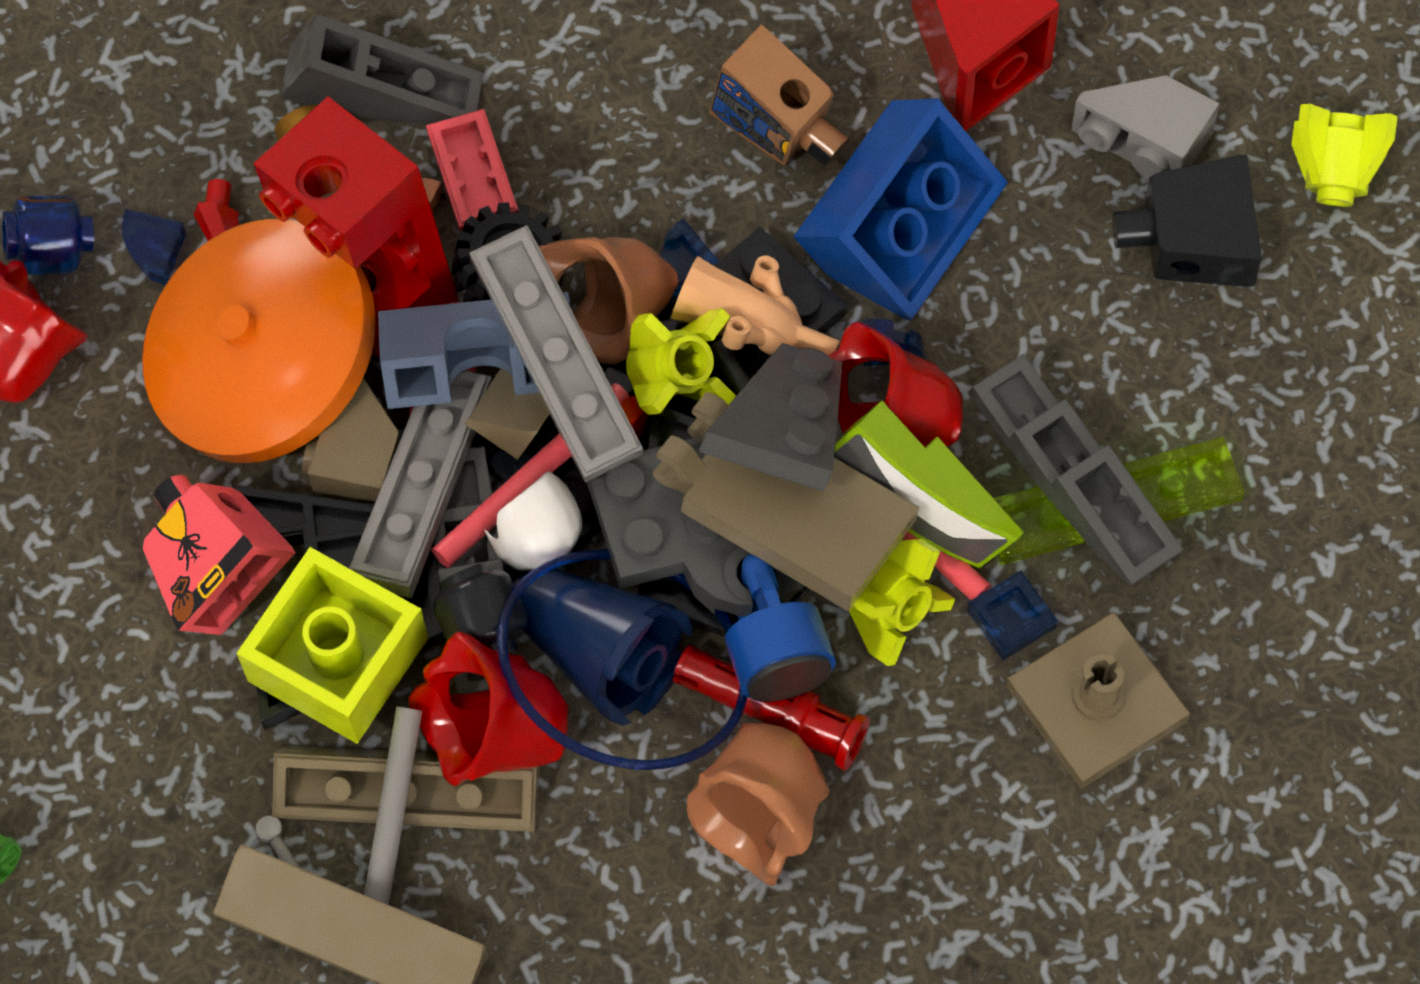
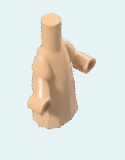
(756, 316)

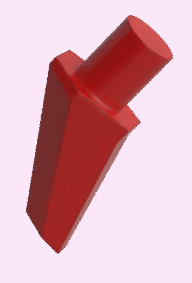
(215, 214)

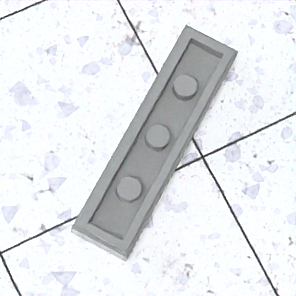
(556, 353)
(418, 488)

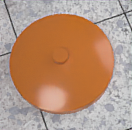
(257, 343)

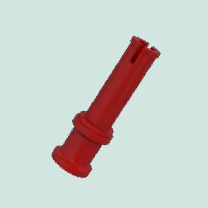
(815, 722)

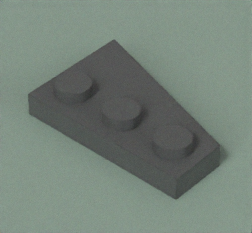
(783, 418)

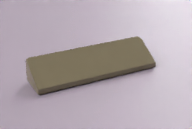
(349, 782)
(342, 925)

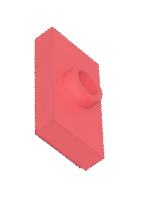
(470, 165)

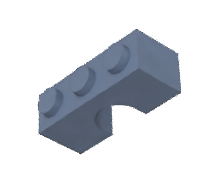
(433, 344)

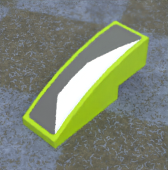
(953, 506)

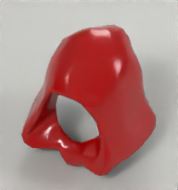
(30, 335)
(917, 389)
(486, 728)

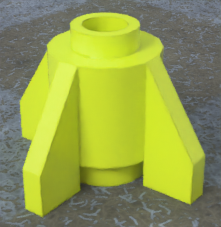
(1340, 151)
(674, 361)
(898, 599)

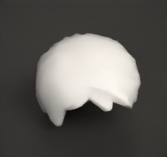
(537, 524)

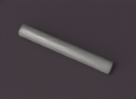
(392, 804)

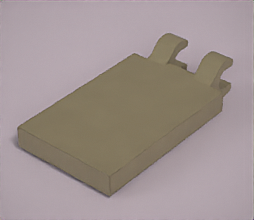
(816, 537)

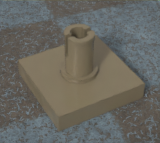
(1097, 700)

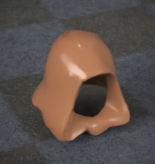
(621, 283)
(759, 799)

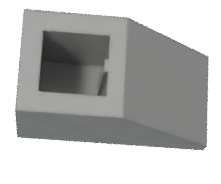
(1146, 122)

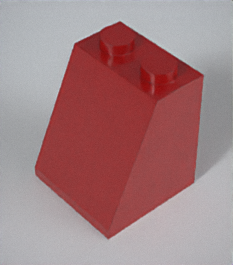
(986, 49)

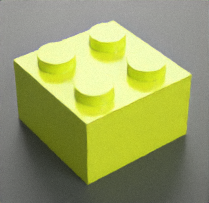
(333, 645)

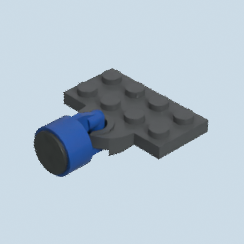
(776, 644)

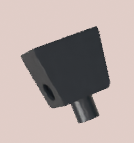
(1197, 224)

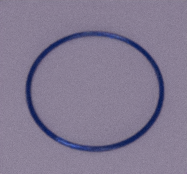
(559, 736)

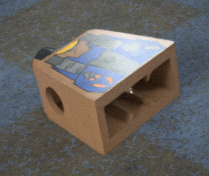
(776, 101)

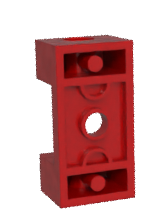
(376, 212)

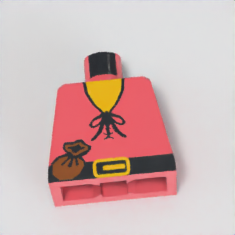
(211, 553)

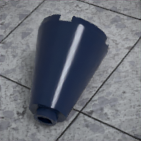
(606, 640)

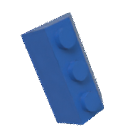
(902, 206)

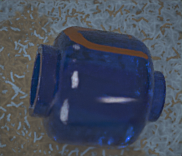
(47, 234)

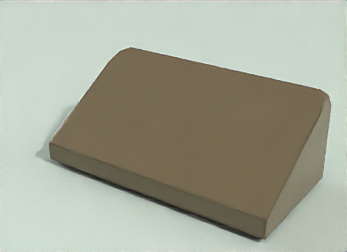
(508, 418)

